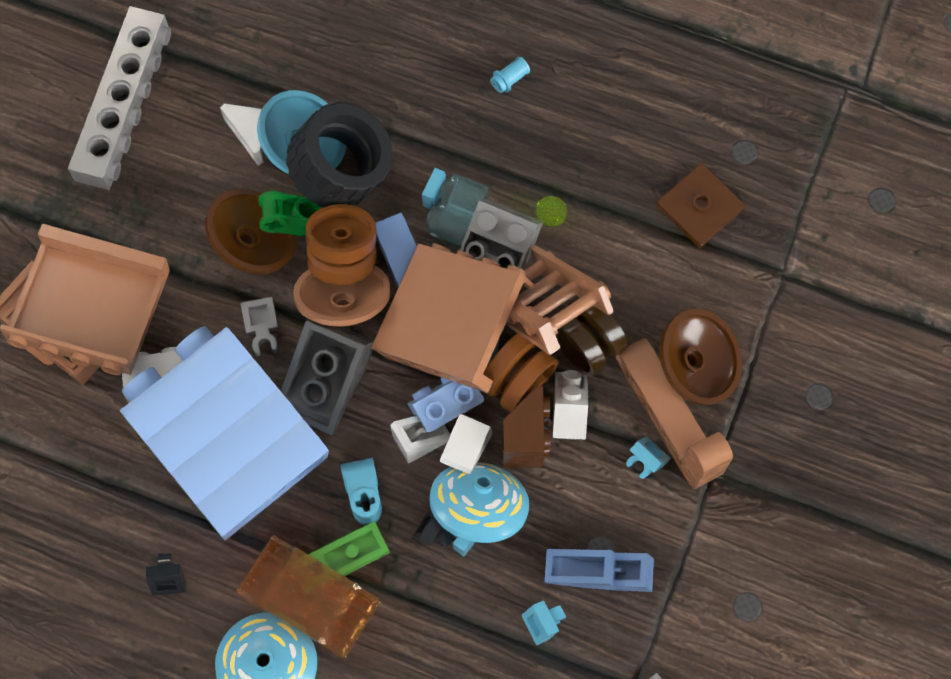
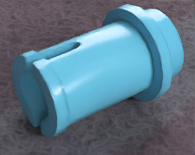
(505, 78)

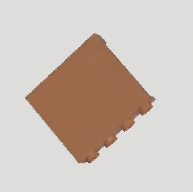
(87, 300)
(450, 314)

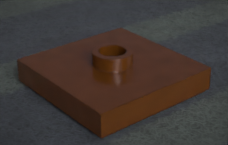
(700, 205)

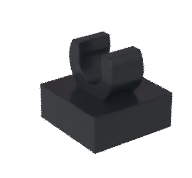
(430, 531)
(165, 577)

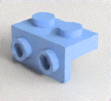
(443, 403)

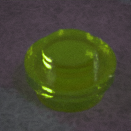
(551, 211)

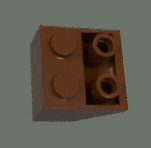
(524, 432)

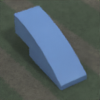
(396, 245)
(599, 569)

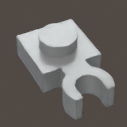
(260, 320)

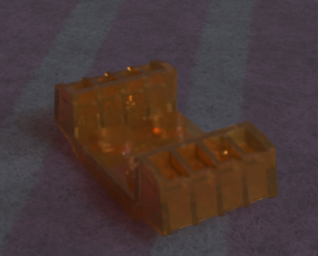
(308, 596)

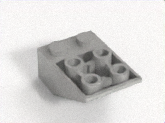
(501, 234)

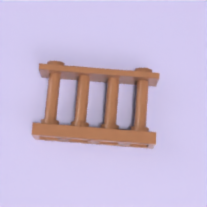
(530, 321)

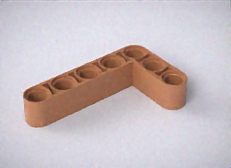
(696, 456)

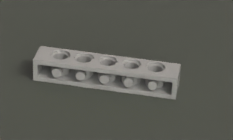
(137, 28)

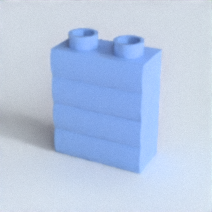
(222, 429)

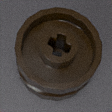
(590, 339)

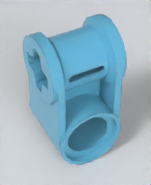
(361, 486)

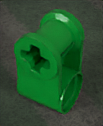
(285, 214)

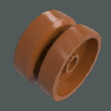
(341, 244)
(518, 371)

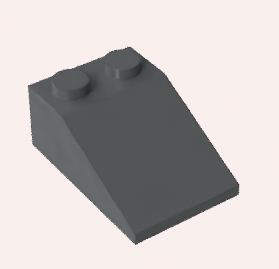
(325, 373)

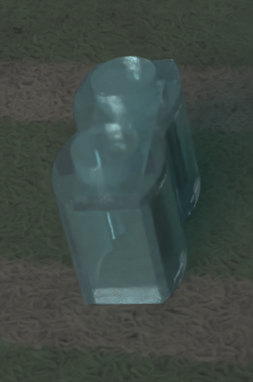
(455, 211)

